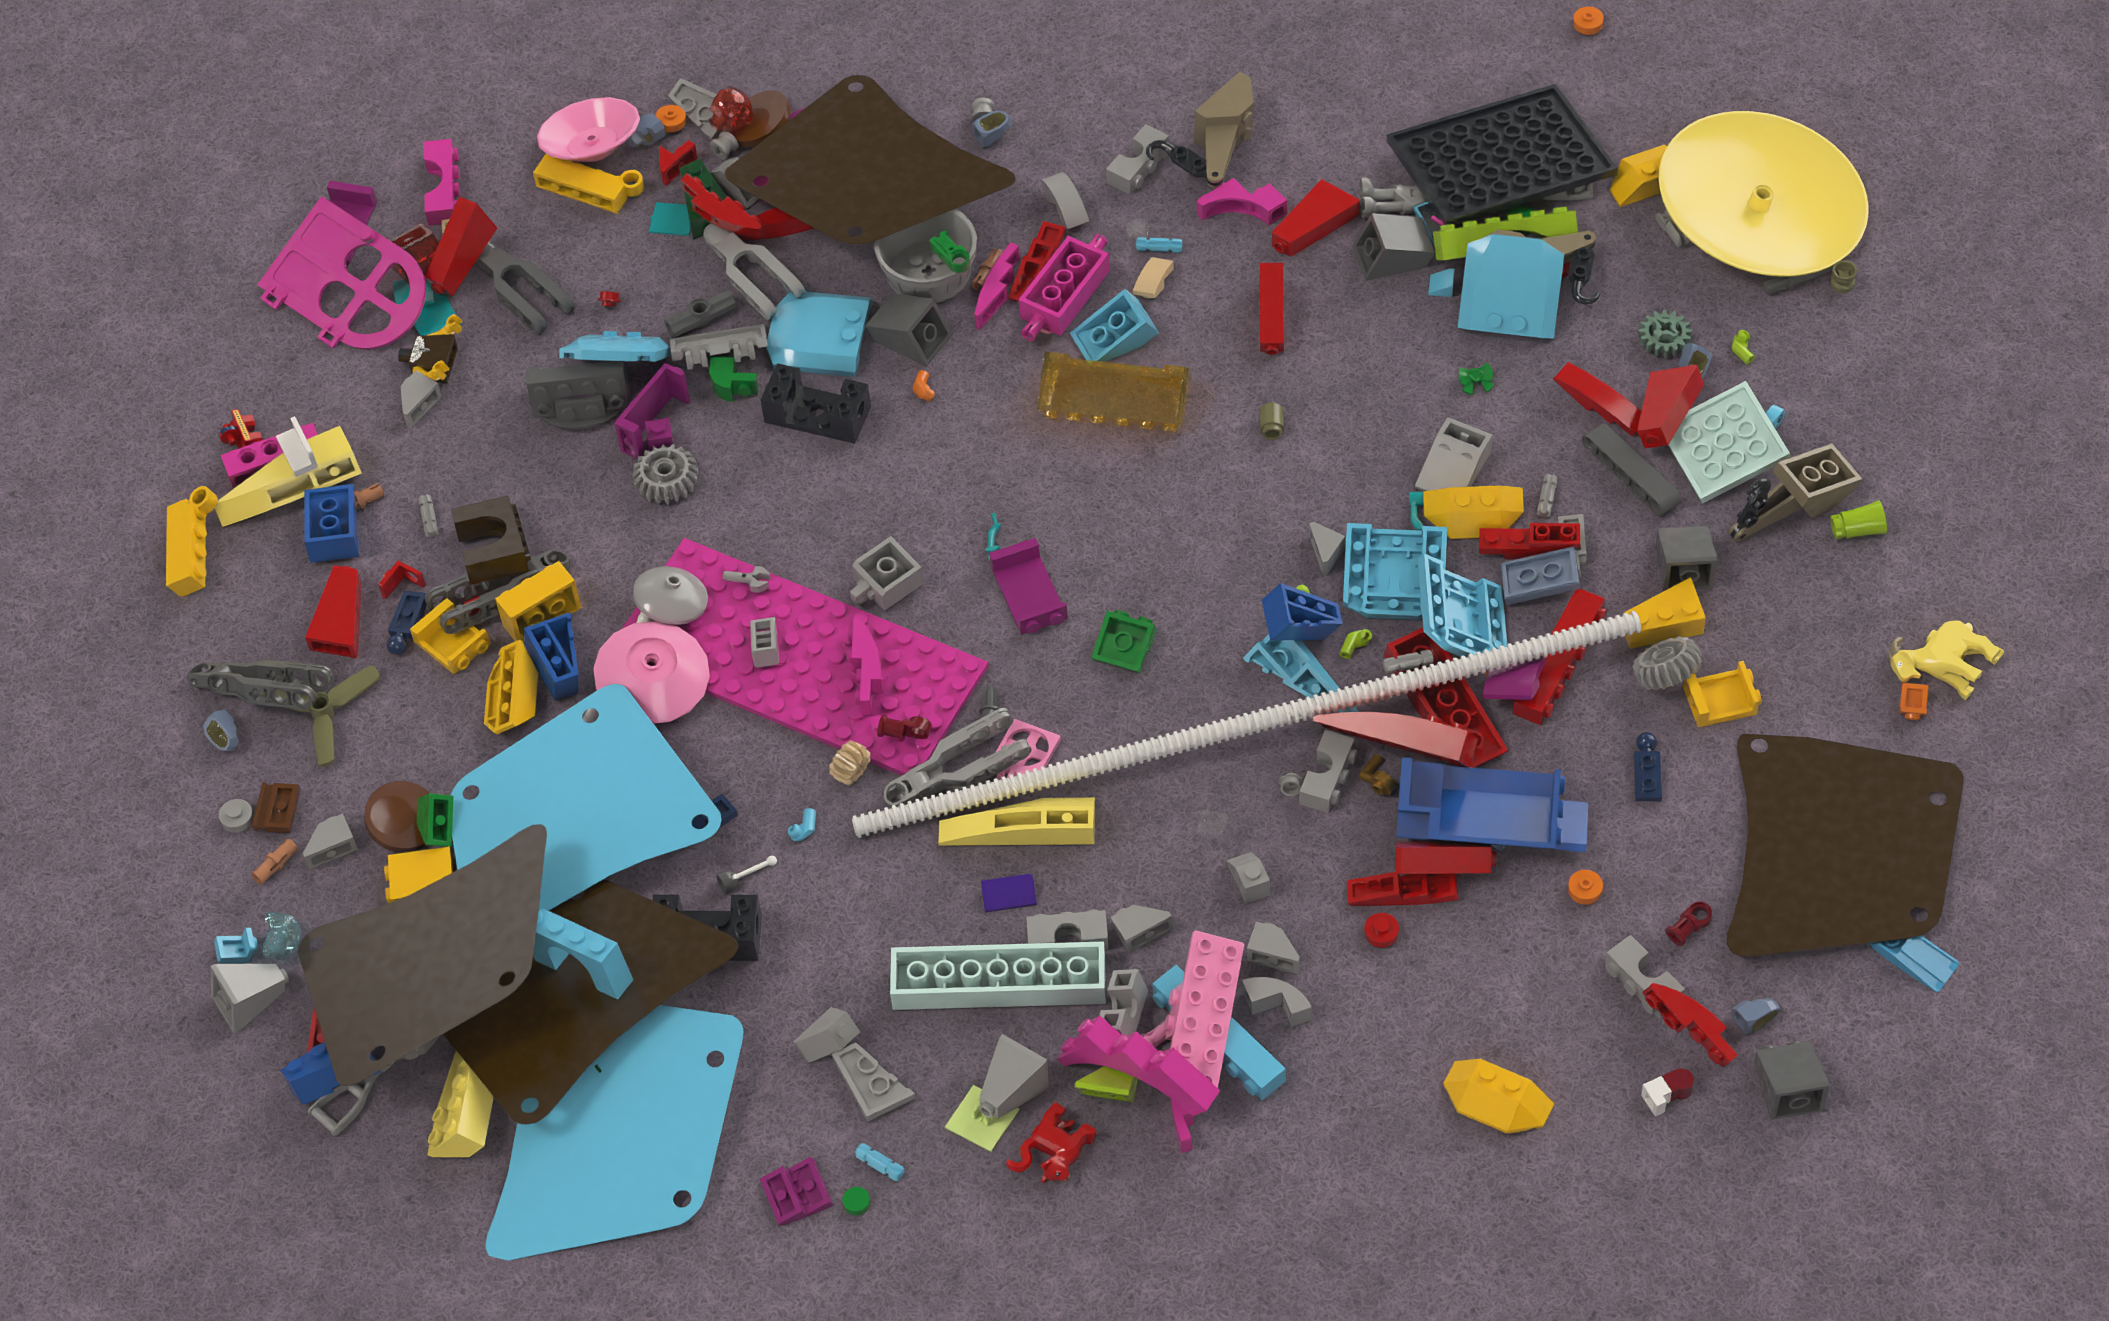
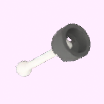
(729, 880)

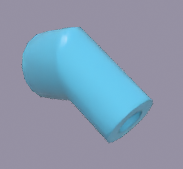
(801, 831)

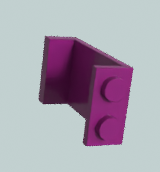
(355, 200)
(648, 403)
(1027, 586)

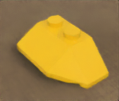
(1638, 176)
(1471, 508)
(511, 689)
(1496, 1096)

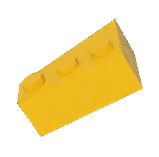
(1668, 616)

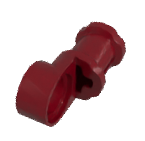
(916, 727)
(1688, 923)

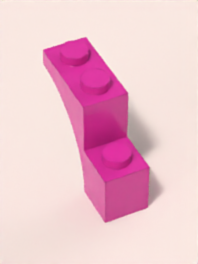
(1231, 196)

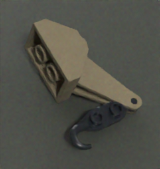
(1218, 128)
(1577, 248)
(1813, 479)

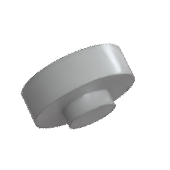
(236, 815)

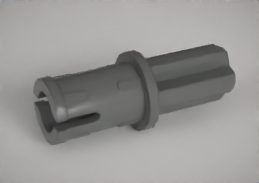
(989, 700)

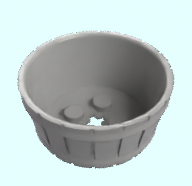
(909, 253)

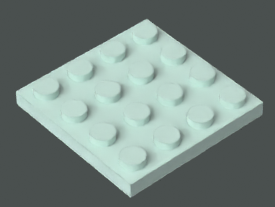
(1726, 442)

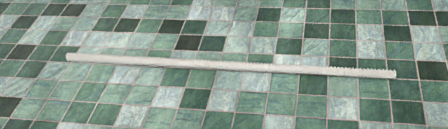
(1248, 723)

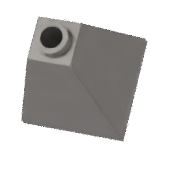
(245, 990)
(1012, 1078)

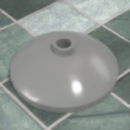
(670, 595)

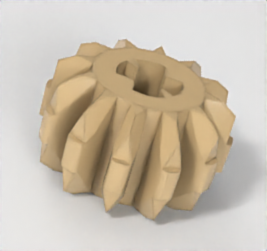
(849, 762)

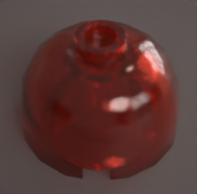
(731, 110)

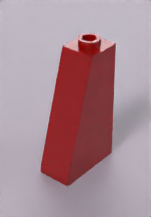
(1315, 217)
(459, 247)
(1271, 308)
(1667, 402)
(337, 615)
(1443, 858)

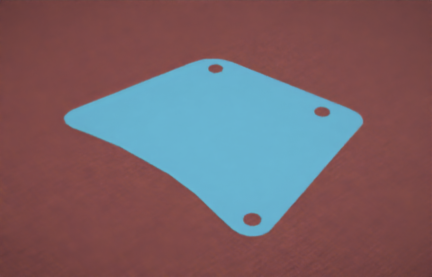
(599, 788)
(622, 1139)

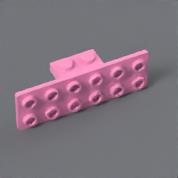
(1205, 1002)

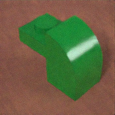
(728, 382)

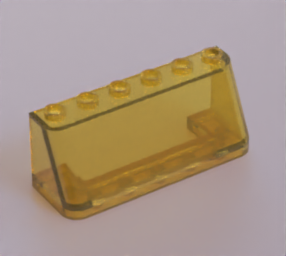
(1114, 392)

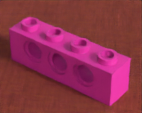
(247, 460)

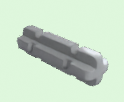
(1547, 496)
(428, 516)
(1408, 661)

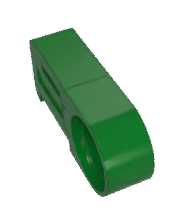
(948, 251)

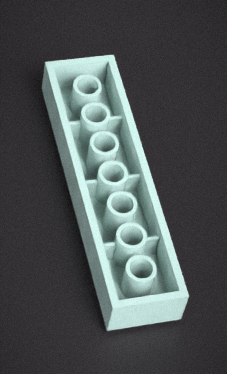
(998, 975)

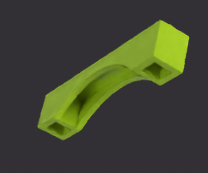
(1453, 242)

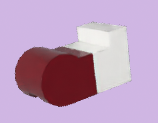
(1666, 1088)

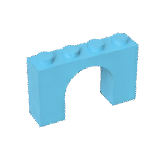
(600, 956)

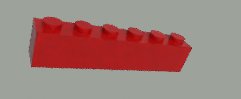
(1581, 609)

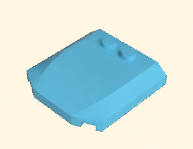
(1511, 286)
(819, 332)
(617, 348)
(1384, 569)
(1460, 612)

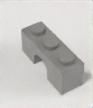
(1130, 172)
(1321, 789)
(1086, 926)
(1626, 961)
(1128, 999)

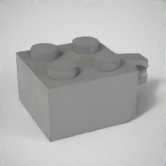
(885, 575)

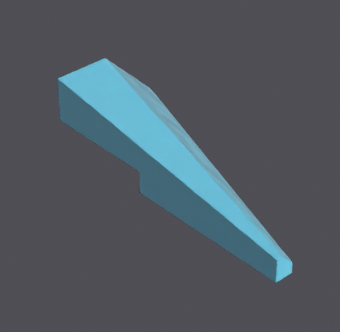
(1295, 665)

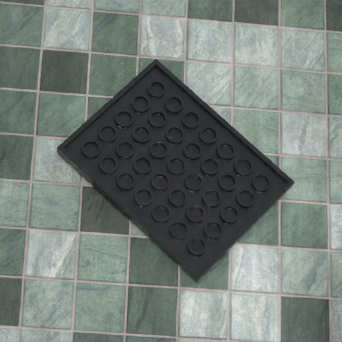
(1501, 155)

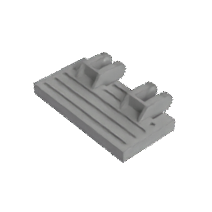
(739, 339)

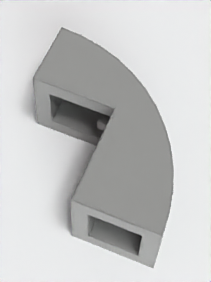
(1064, 195)
(1268, 993)

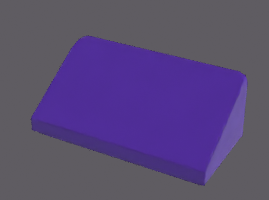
(1008, 892)

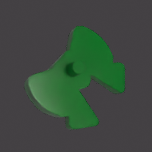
(1468, 377)

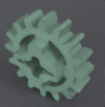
(1665, 333)

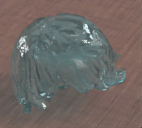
(282, 936)

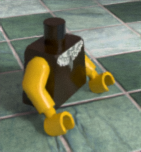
(434, 353)

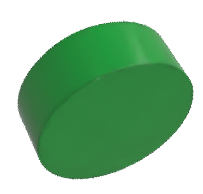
(856, 1201)

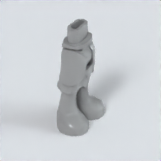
(1402, 198)

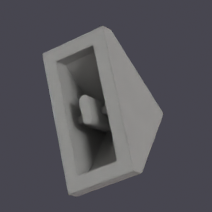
(1327, 546)

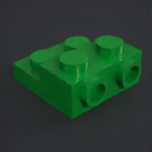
(1124, 641)

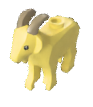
(1945, 656)

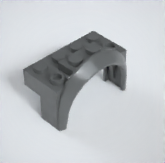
(604, 378)

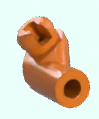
(920, 387)

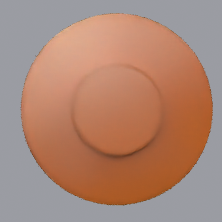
(1588, 20)
(672, 117)
(1585, 887)

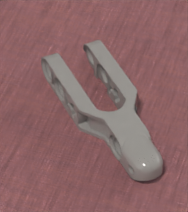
(730, 248)
(928, 777)

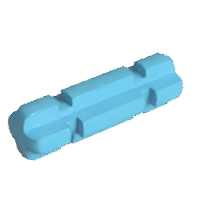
(1159, 244)
(879, 1162)

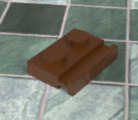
(276, 807)

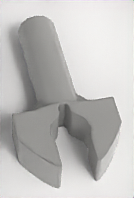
(750, 578)

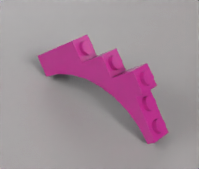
(1132, 1054)

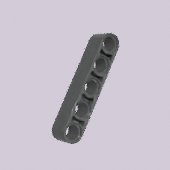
(1632, 469)

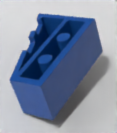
(1299, 615)
(312, 1075)

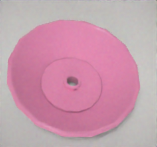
(588, 129)
(661, 690)

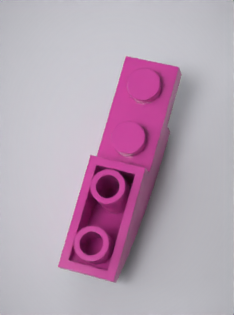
(865, 663)

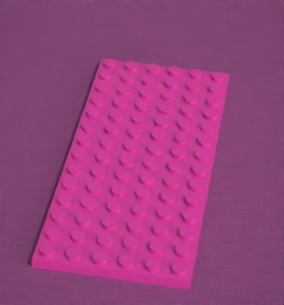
(814, 682)

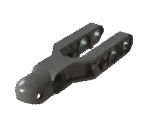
(497, 262)
(487, 600)
(243, 679)

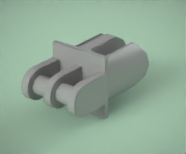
(1670, 228)

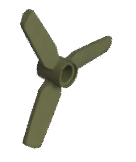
(336, 698)

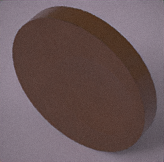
(769, 113)
(392, 816)

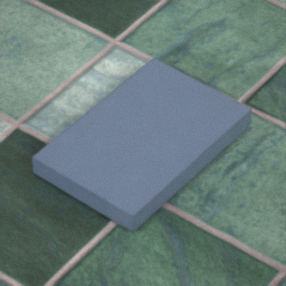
(1540, 575)

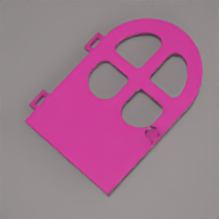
(318, 258)

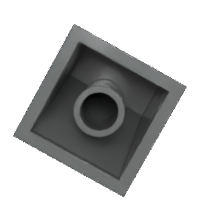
(1392, 245)
(910, 327)
(1686, 554)
(1791, 1079)

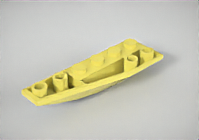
(277, 484)
(1026, 823)
(461, 1114)

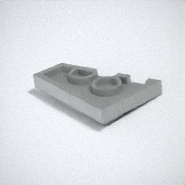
(869, 1083)

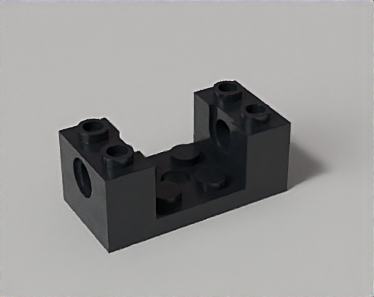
(790, 406)
(741, 922)

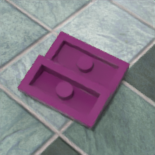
(1515, 681)
(796, 1191)

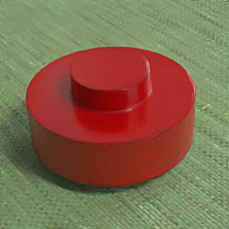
(1381, 930)

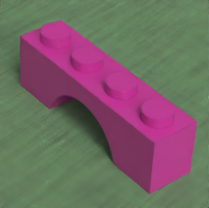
(440, 161)

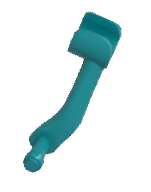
(1416, 500)
(991, 535)

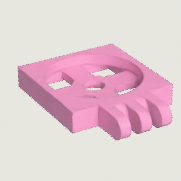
(1035, 734)

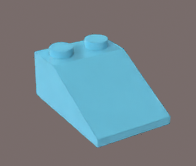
(1114, 329)

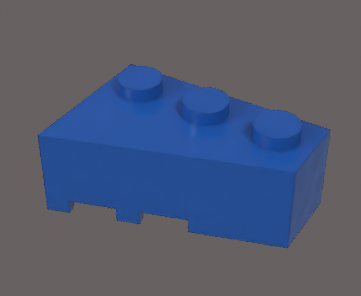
(554, 654)

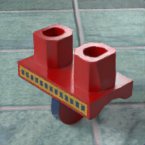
(237, 431)

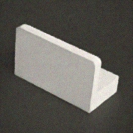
(297, 449)

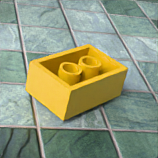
(538, 600)

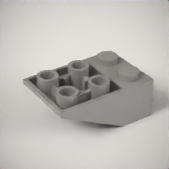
(1455, 457)

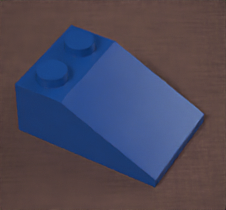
(331, 523)

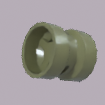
(1843, 276)

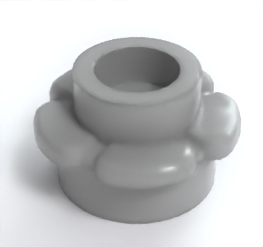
(1290, 784)

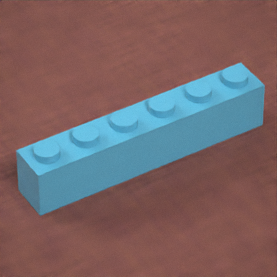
(1242, 1054)

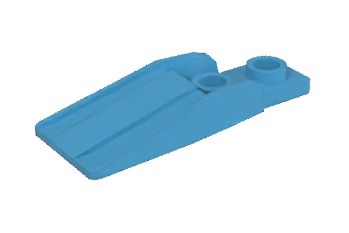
(1919, 959)

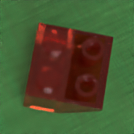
(420, 244)

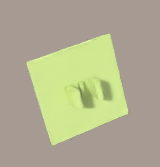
(974, 1125)

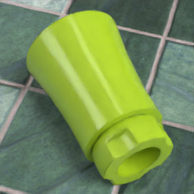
(1859, 521)

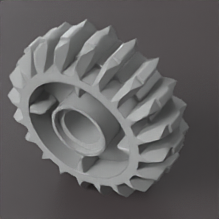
(665, 474)
(1667, 663)

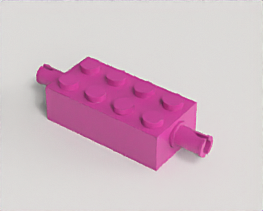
(1063, 286)

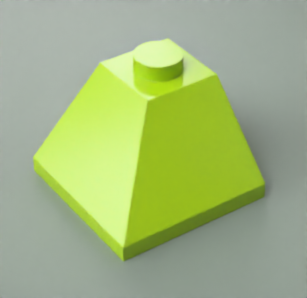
(1108, 1084)

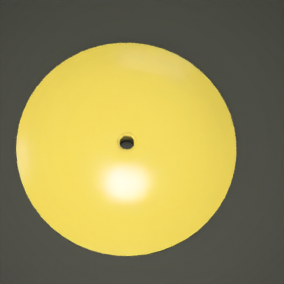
(1763, 193)

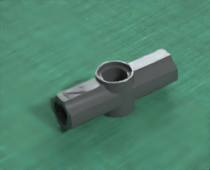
(700, 313)

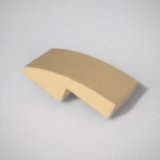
(1152, 278)

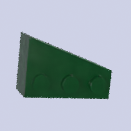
(699, 170)

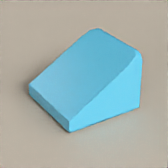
(1442, 283)

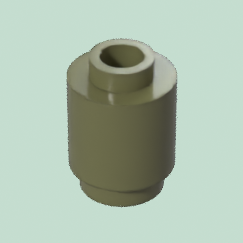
(1271, 420)

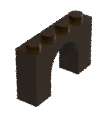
(502, 557)

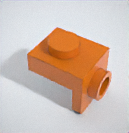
(1913, 701)

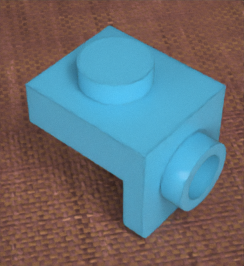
(235, 948)

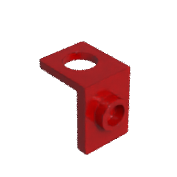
(395, 575)

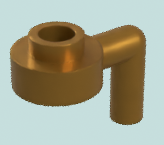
(1380, 781)

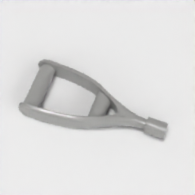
(336, 1128)

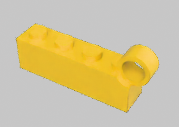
(587, 183)
(187, 541)

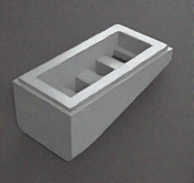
(764, 643)

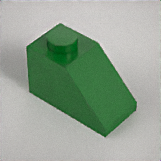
(435, 819)

